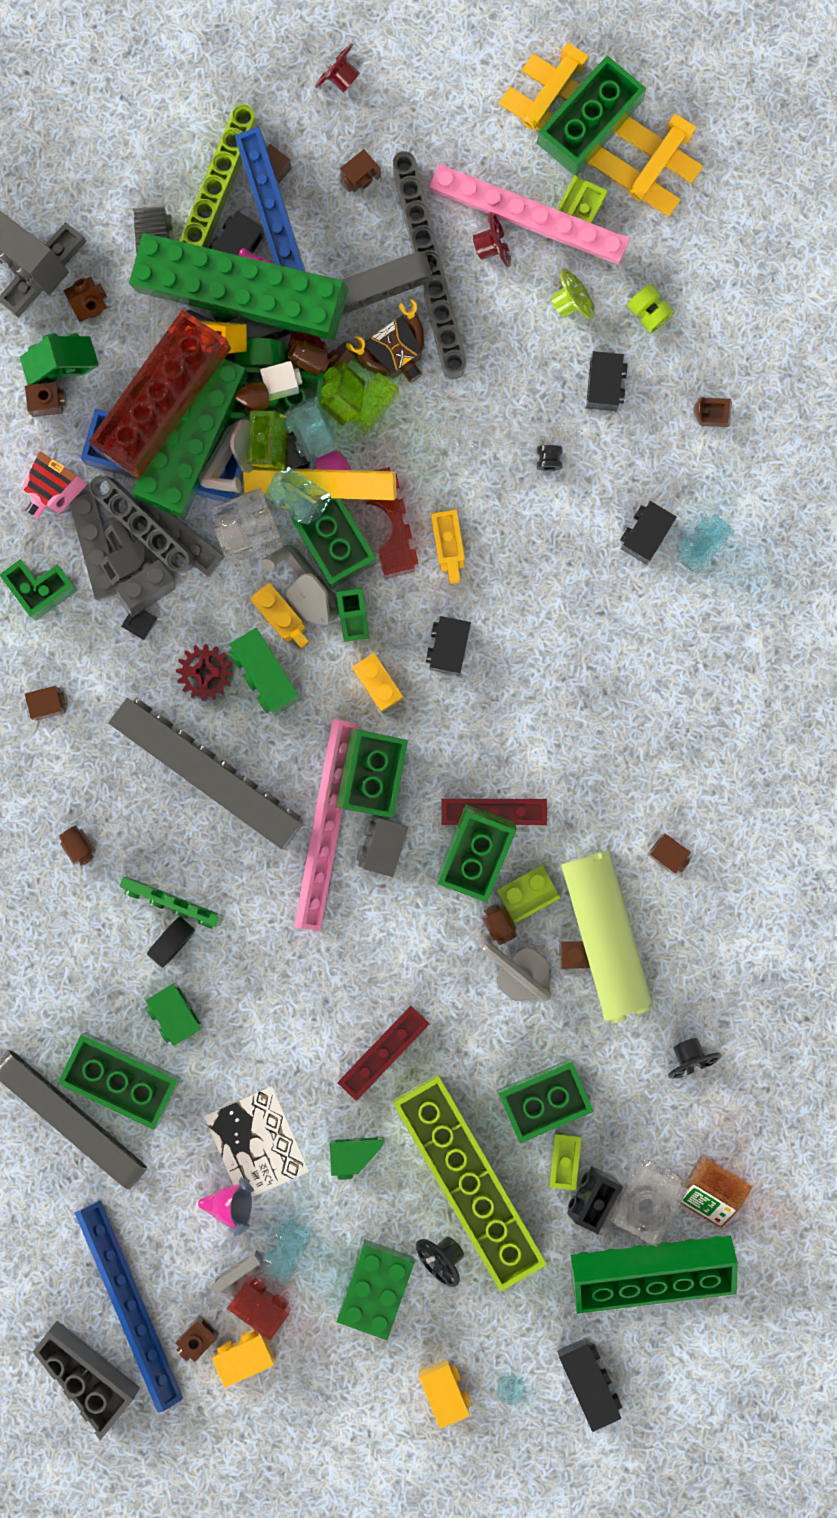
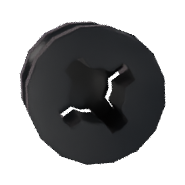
(549, 457)

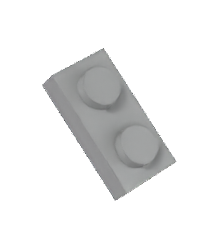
(228, 1279)

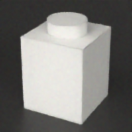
(281, 380)

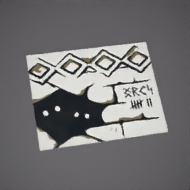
(257, 1142)

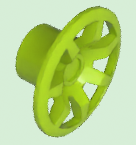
(569, 298)

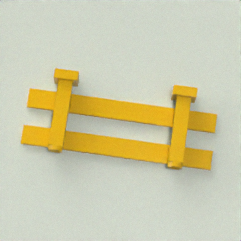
(662, 151)

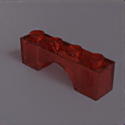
(395, 555)

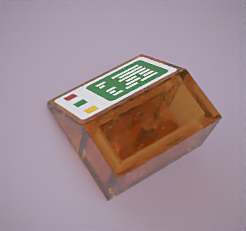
(714, 1191)

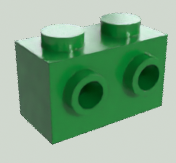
(173, 1014)

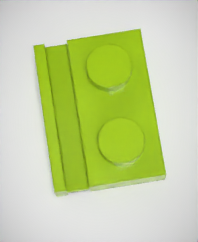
(583, 199)
(528, 894)

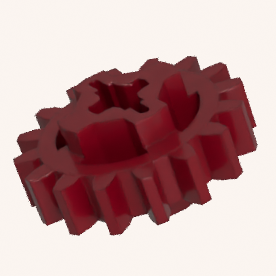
(216, 673)

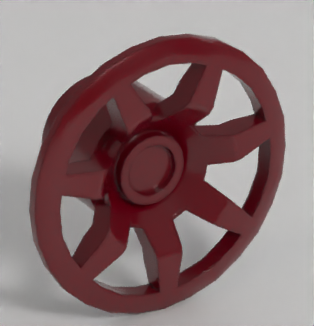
(340, 73)
(489, 243)

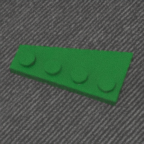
(181, 907)

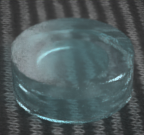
(509, 1390)

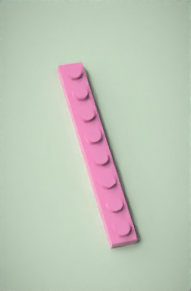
(529, 214)
(324, 831)

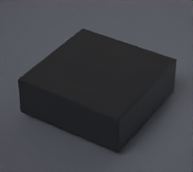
(140, 624)

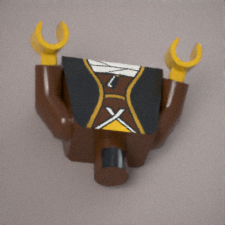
(394, 347)

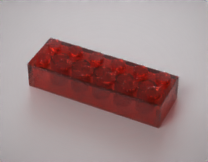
(160, 394)

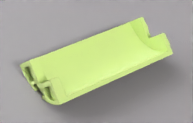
(607, 936)

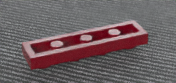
(516, 810)
(383, 1053)

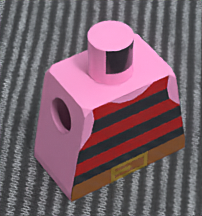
(50, 486)

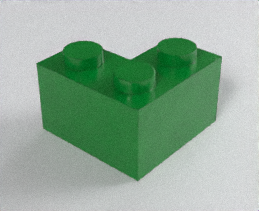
(58, 357)
(39, 594)

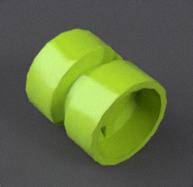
(644, 302)

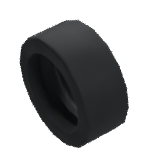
(171, 942)

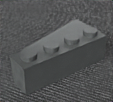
(86, 1377)

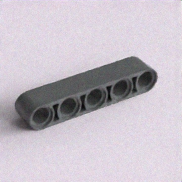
(130, 521)

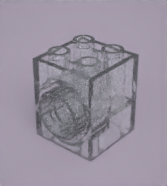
(246, 528)
(647, 1181)

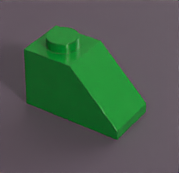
(352, 1155)

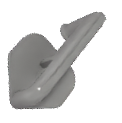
(232, 442)
(309, 594)
(523, 975)

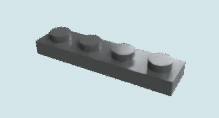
(19, 294)
(92, 542)
(206, 556)

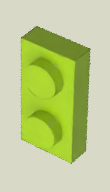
(565, 1161)

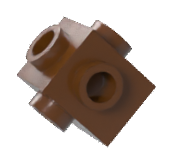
(86, 298)

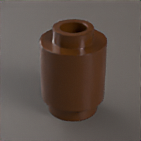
(308, 357)
(77, 846)
(499, 924)

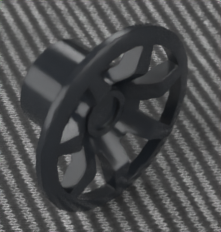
(690, 1055)
(444, 1256)

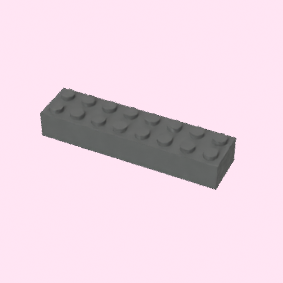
(206, 774)

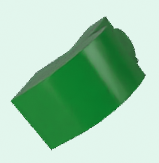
(262, 353)
(352, 614)

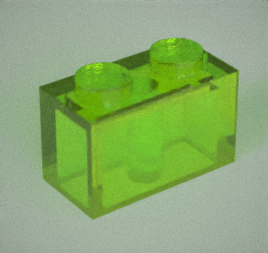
(342, 393)
(376, 401)
(267, 440)

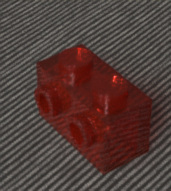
(259, 1307)

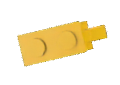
(448, 543)
(280, 615)

